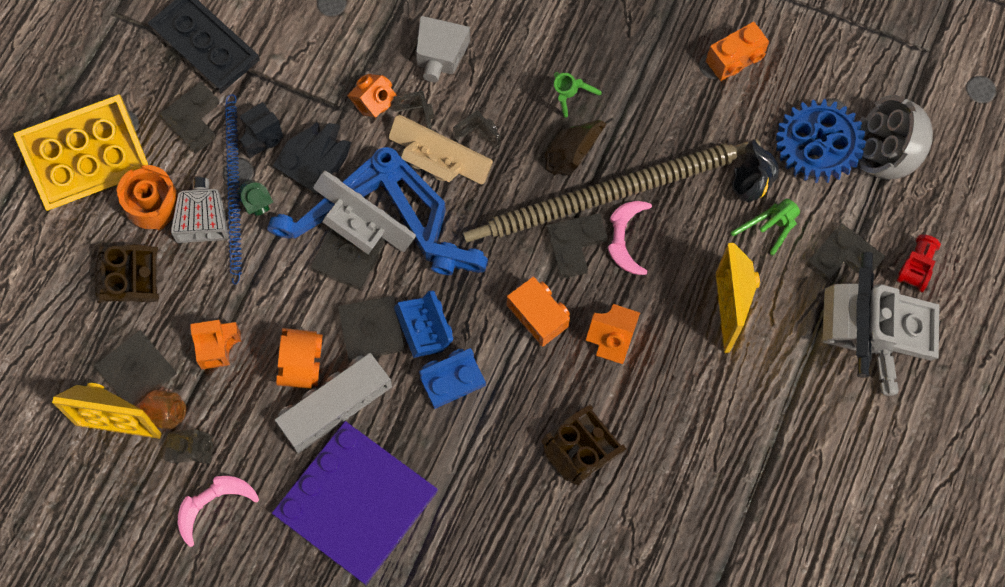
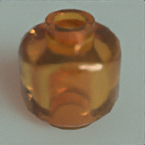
(164, 408)

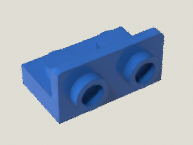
(451, 377)

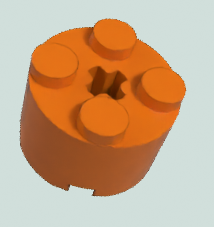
(147, 197)
(297, 358)

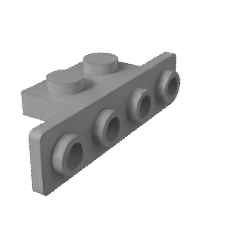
(358, 218)

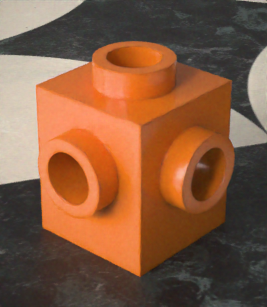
(372, 95)

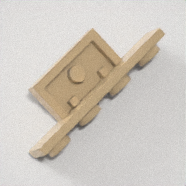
(438, 153)

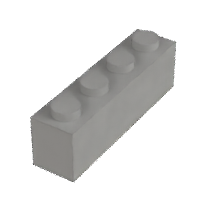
(333, 402)

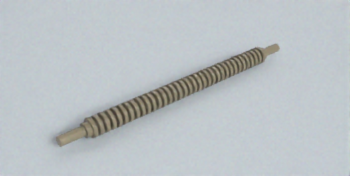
(609, 190)

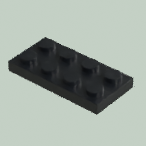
(204, 42)

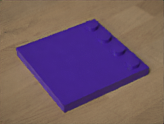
(355, 502)

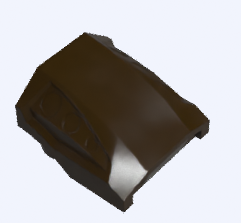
(571, 147)
(126, 274)
(581, 446)

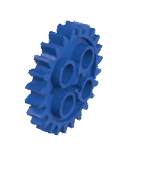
(820, 141)

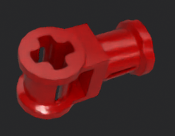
(919, 265)

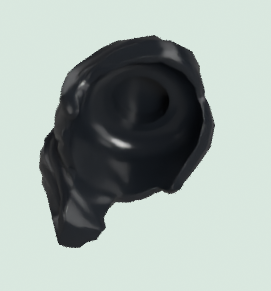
(755, 174)

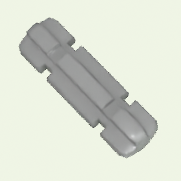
(887, 372)

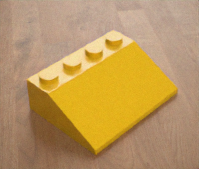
(81, 151)

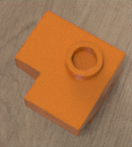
(613, 332)
(214, 342)

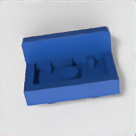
(424, 325)

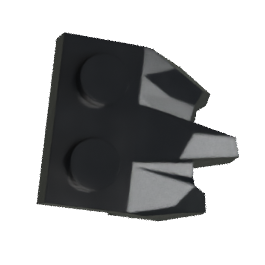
(312, 153)

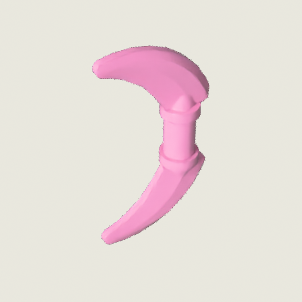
(617, 249)
(191, 506)

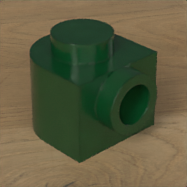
(254, 197)

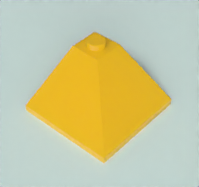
(735, 291)
(99, 409)

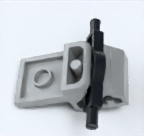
(878, 318)

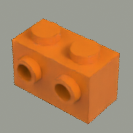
(737, 51)
(538, 310)

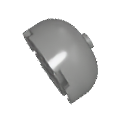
(906, 135)

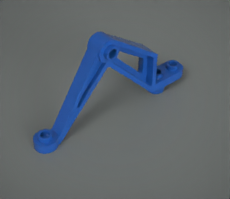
(385, 170)

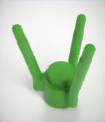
(567, 87)
(781, 215)

